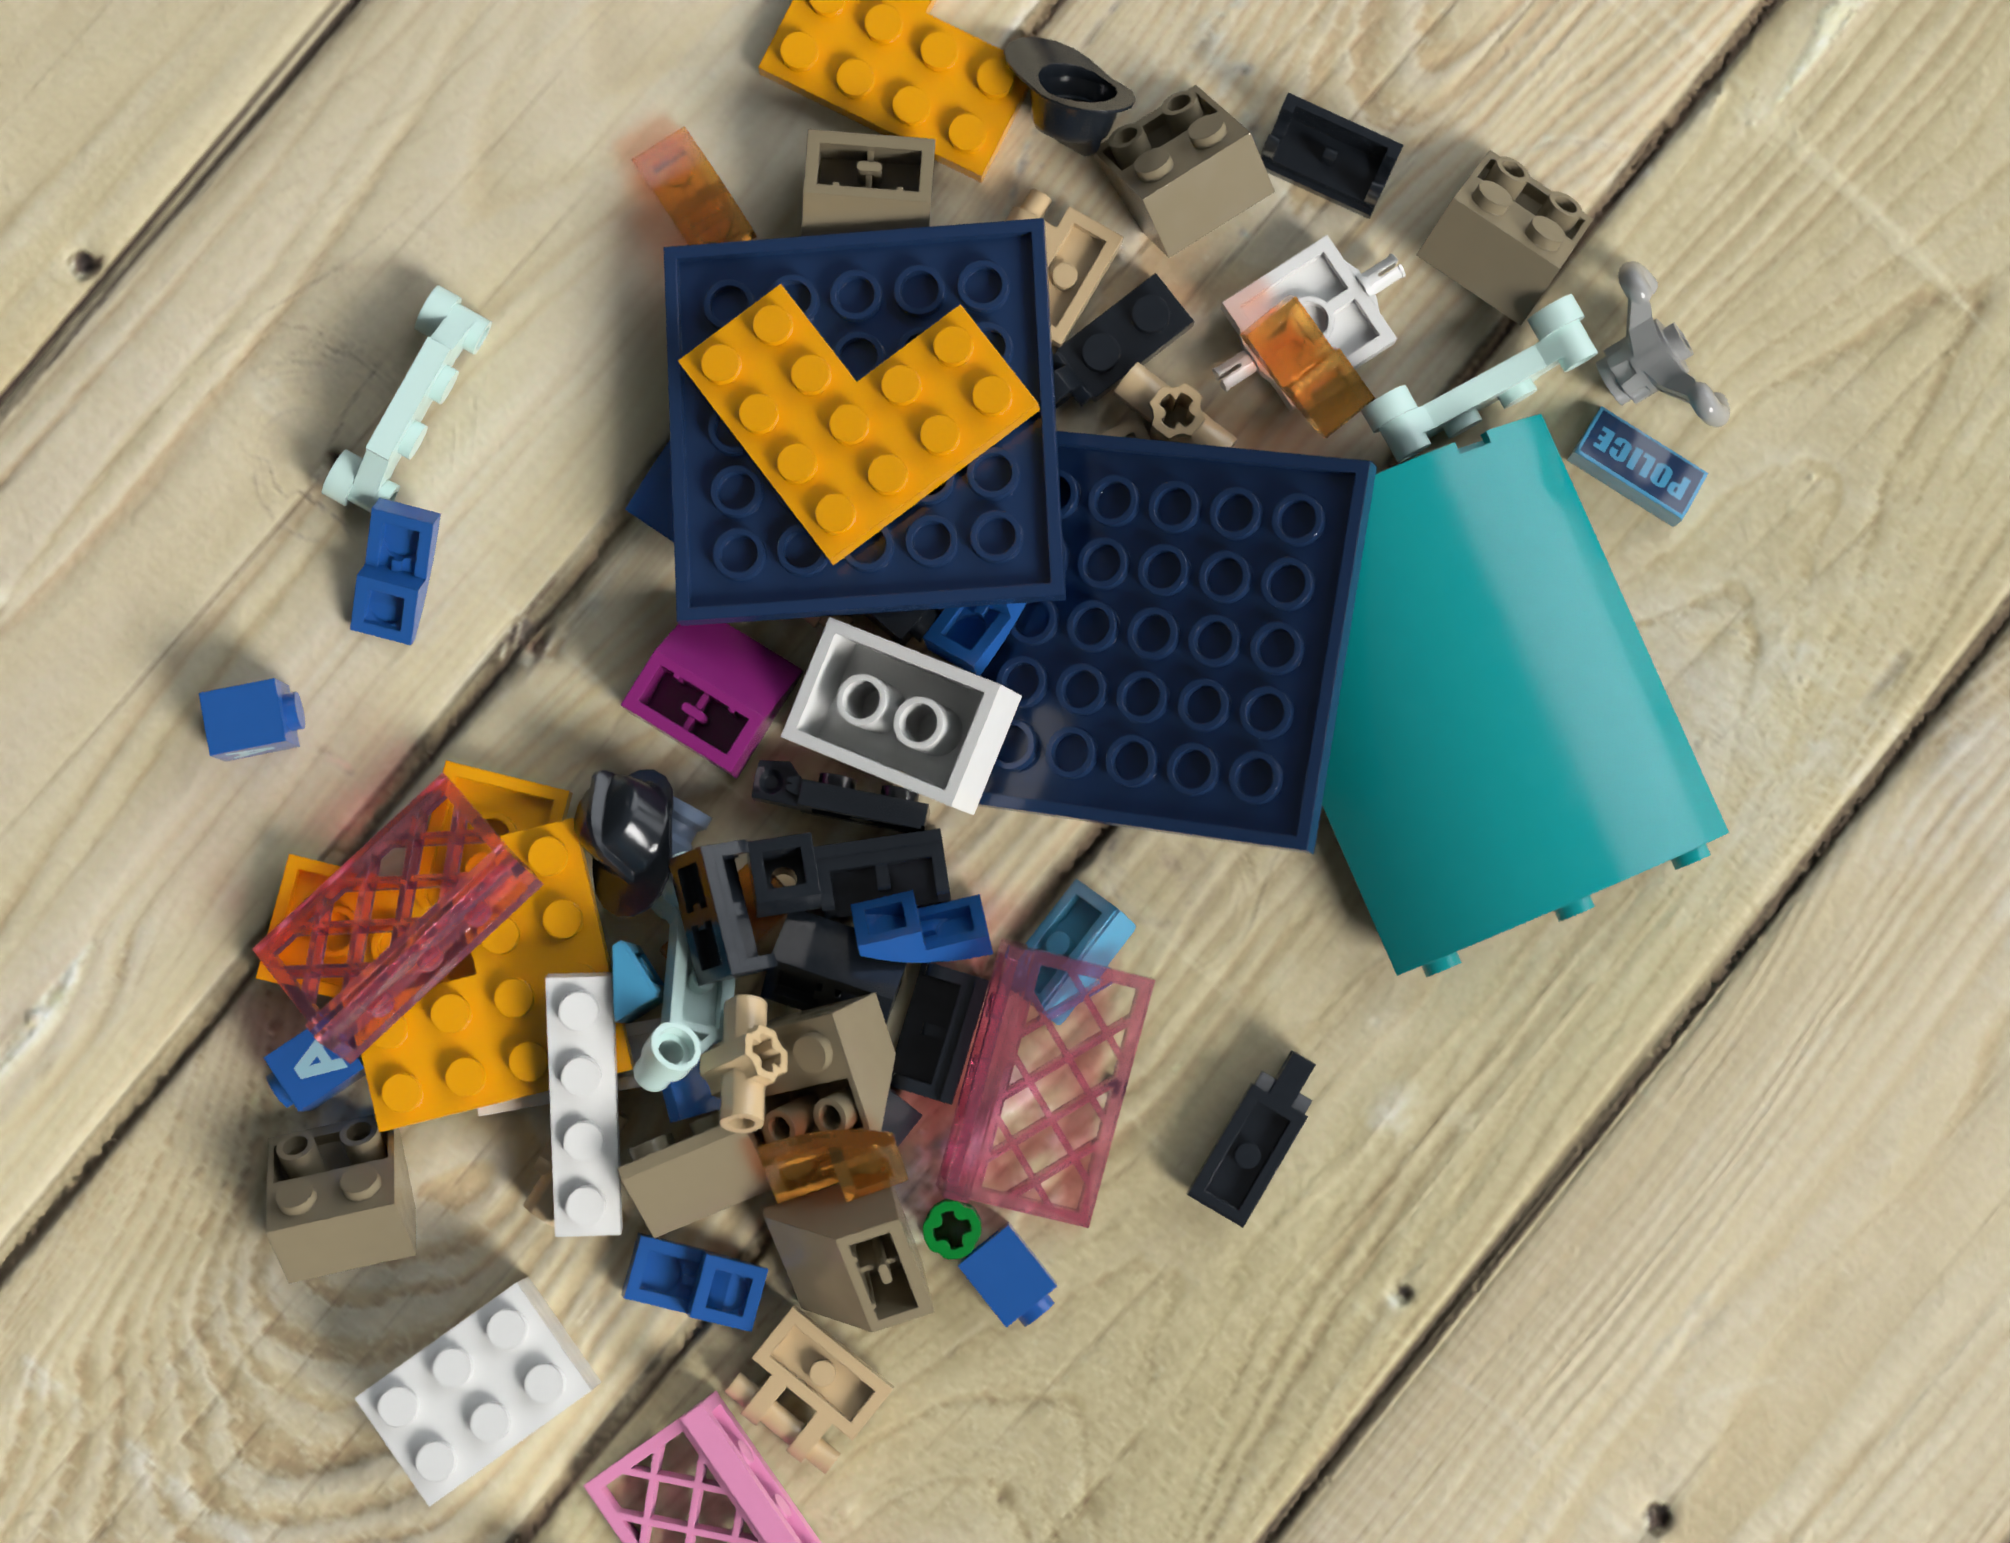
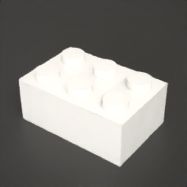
(901, 715)
(478, 1390)

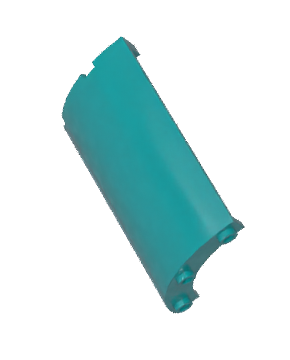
(1499, 709)

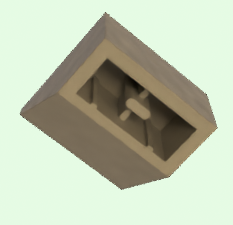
(1184, 169)
(866, 182)
(1505, 236)
(834, 1071)
(693, 1177)
(338, 1199)
(851, 1257)

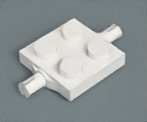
(1332, 294)

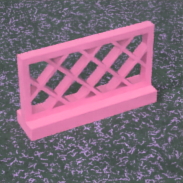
(733, 1463)

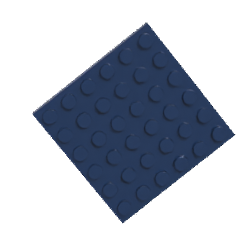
(970, 541)
(1192, 645)

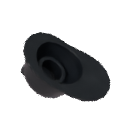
(1067, 92)
(629, 836)

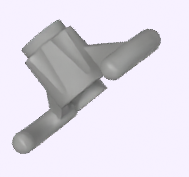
(1654, 355)

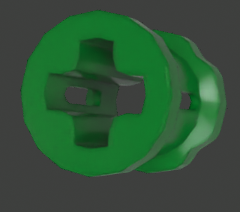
(943, 1244)

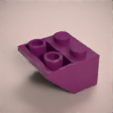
(712, 692)

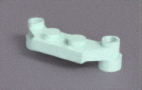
(1410, 427)
(400, 430)
(689, 1012)

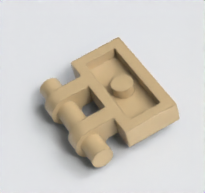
(1076, 260)
(821, 1374)

